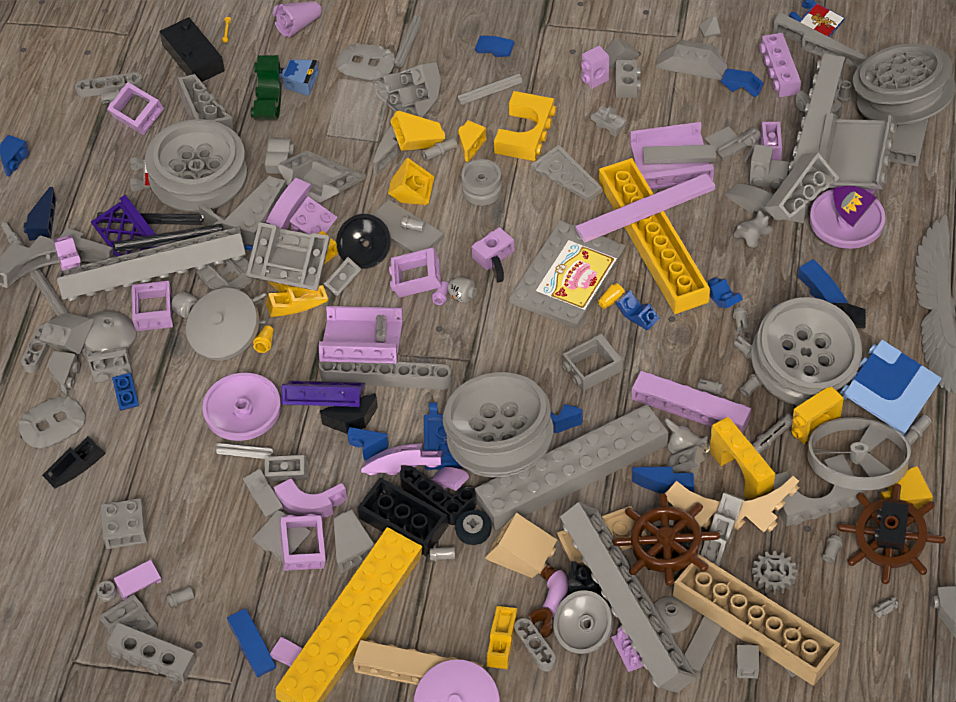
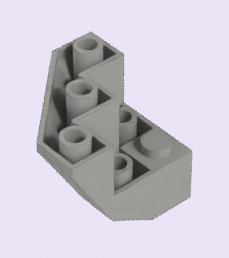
(413, 88)

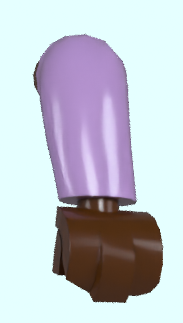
(558, 585)

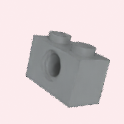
(286, 467)

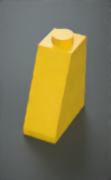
(415, 132)

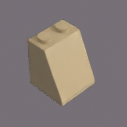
(522, 547)

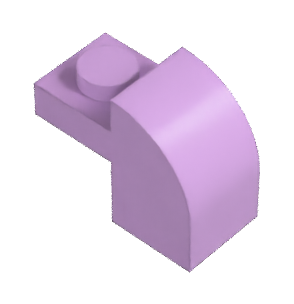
(66, 252)

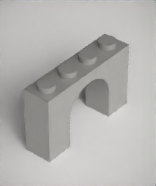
(801, 508)

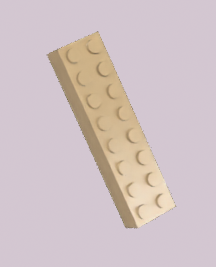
(757, 620)

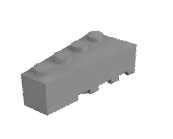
(200, 103)
(255, 208)

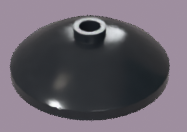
(358, 230)

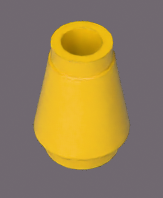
(610, 296)
(263, 340)

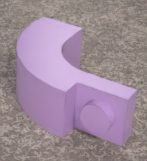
(301, 503)

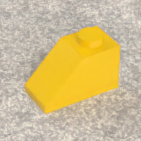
(471, 139)

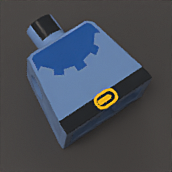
(300, 75)

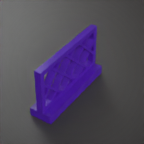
(133, 217)
(322, 393)

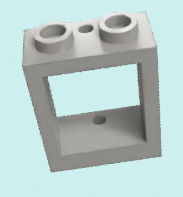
(607, 352)

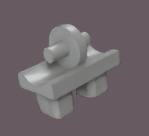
(608, 119)

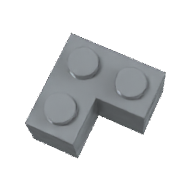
(765, 170)

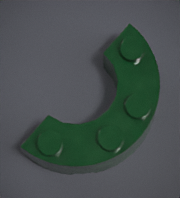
(268, 90)

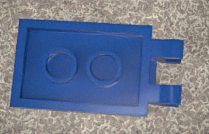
(436, 438)

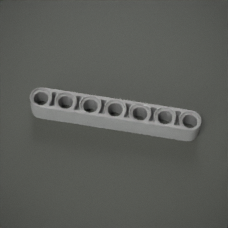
(388, 374)

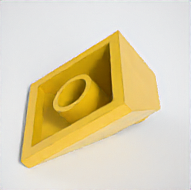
(411, 184)

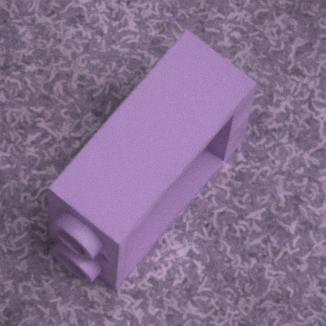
(146, 117)
(413, 260)
(155, 319)
(302, 561)

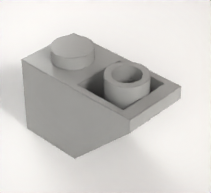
(63, 370)

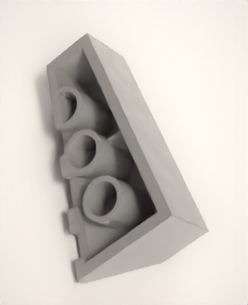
(801, 185)

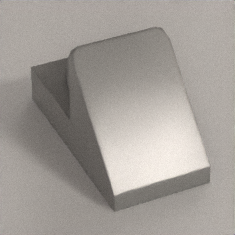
(686, 461)

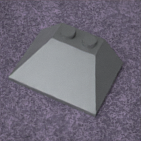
(325, 175)
(288, 257)

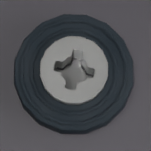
(480, 527)

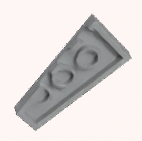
(566, 172)

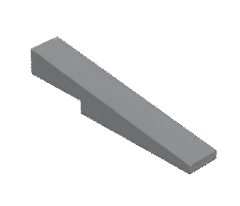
(815, 41)

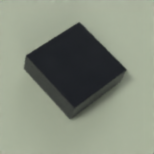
(497, 269)

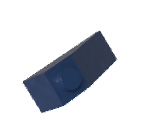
(41, 216)

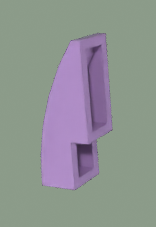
(289, 203)

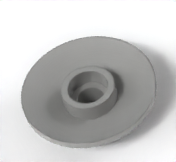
(676, 621)

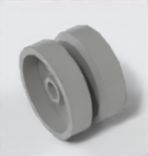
(481, 182)

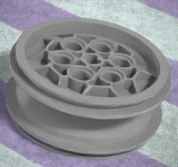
(817, 324)
(498, 424)

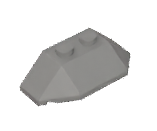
(693, 59)

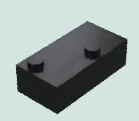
(192, 50)
(403, 513)

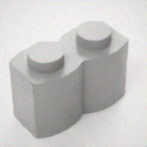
(278, 151)

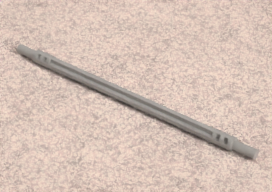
(42, 283)

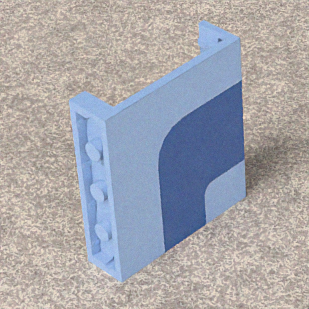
(891, 386)

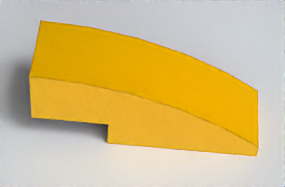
(294, 301)
(501, 637)

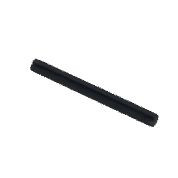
(161, 218)
(164, 238)

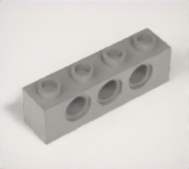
(124, 636)

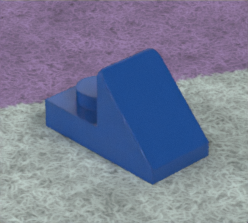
(371, 441)

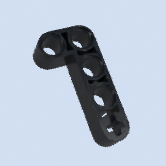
(414, 481)

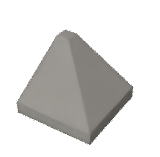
(710, 27)

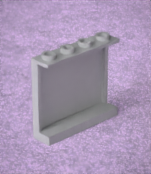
(858, 150)

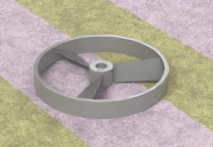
(875, 433)

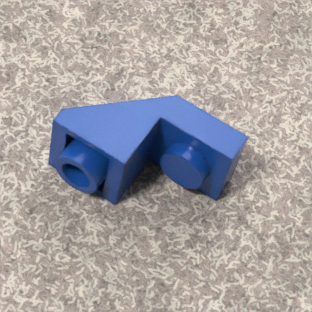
(735, 79)
(721, 293)
(642, 315)
(568, 418)

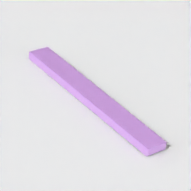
(645, 207)

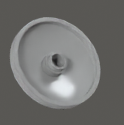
(222, 324)

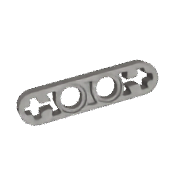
(108, 82)

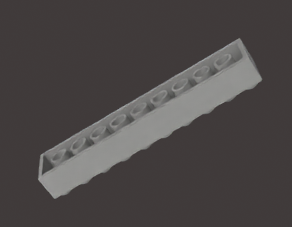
(822, 101)
(151, 263)
(573, 466)
(628, 599)

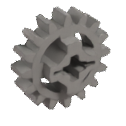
(774, 572)

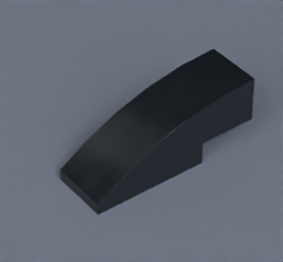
(74, 462)

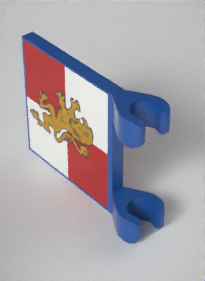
(819, 18)

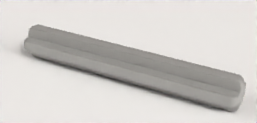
(407, 41)
(489, 89)

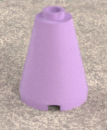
(295, 16)

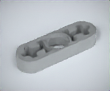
(38, 356)
(534, 635)

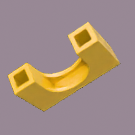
(526, 144)
(730, 444)

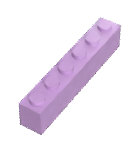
(688, 402)

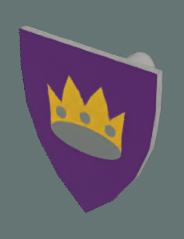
(852, 202)

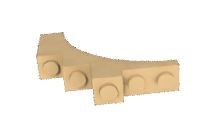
(757, 511)

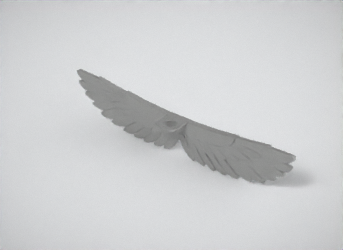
(935, 294)

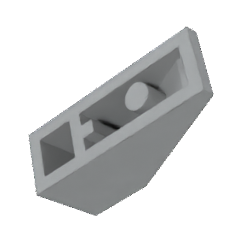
(946, 606)

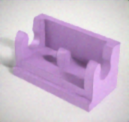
(137, 579)

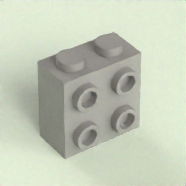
(123, 523)

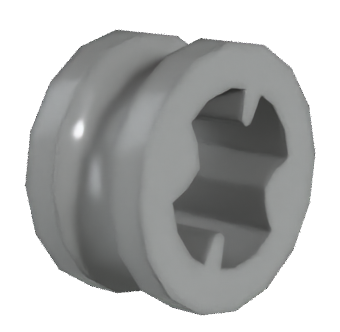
(102, 588)

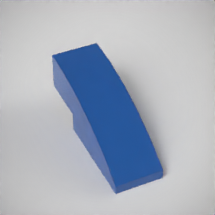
(820, 283)
(661, 478)
(251, 643)

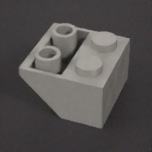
(109, 363)

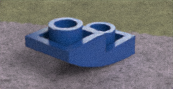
(497, 45)
(125, 391)

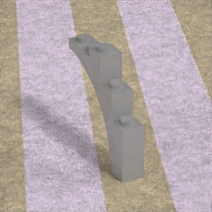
(21, 260)

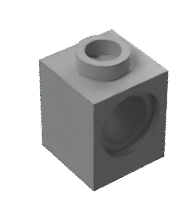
(747, 661)

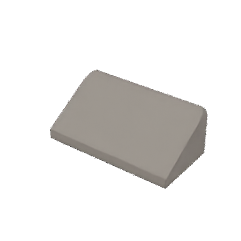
(342, 277)

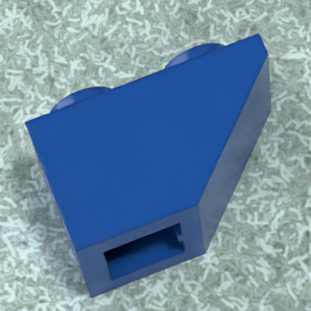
(12, 153)

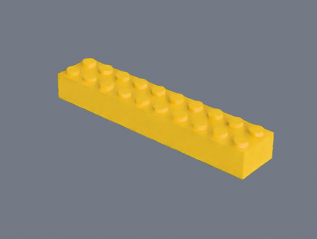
(656, 239)
(350, 619)

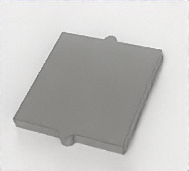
(722, 137)

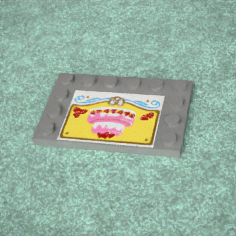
(567, 275)

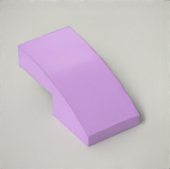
(450, 478)
(285, 651)

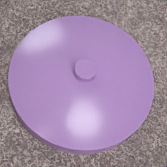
(837, 232)
(241, 406)
(457, 683)

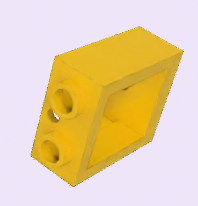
(815, 412)

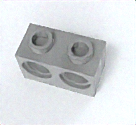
(626, 78)

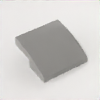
(269, 536)
(131, 614)

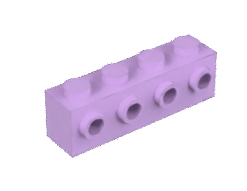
(780, 65)

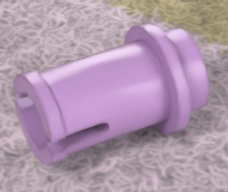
(439, 296)

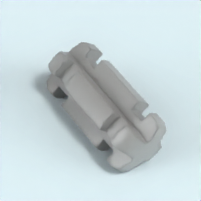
(885, 607)

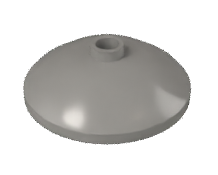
(110, 331)
(572, 619)

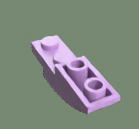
(393, 459)

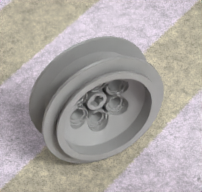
(904, 83)
(196, 165)

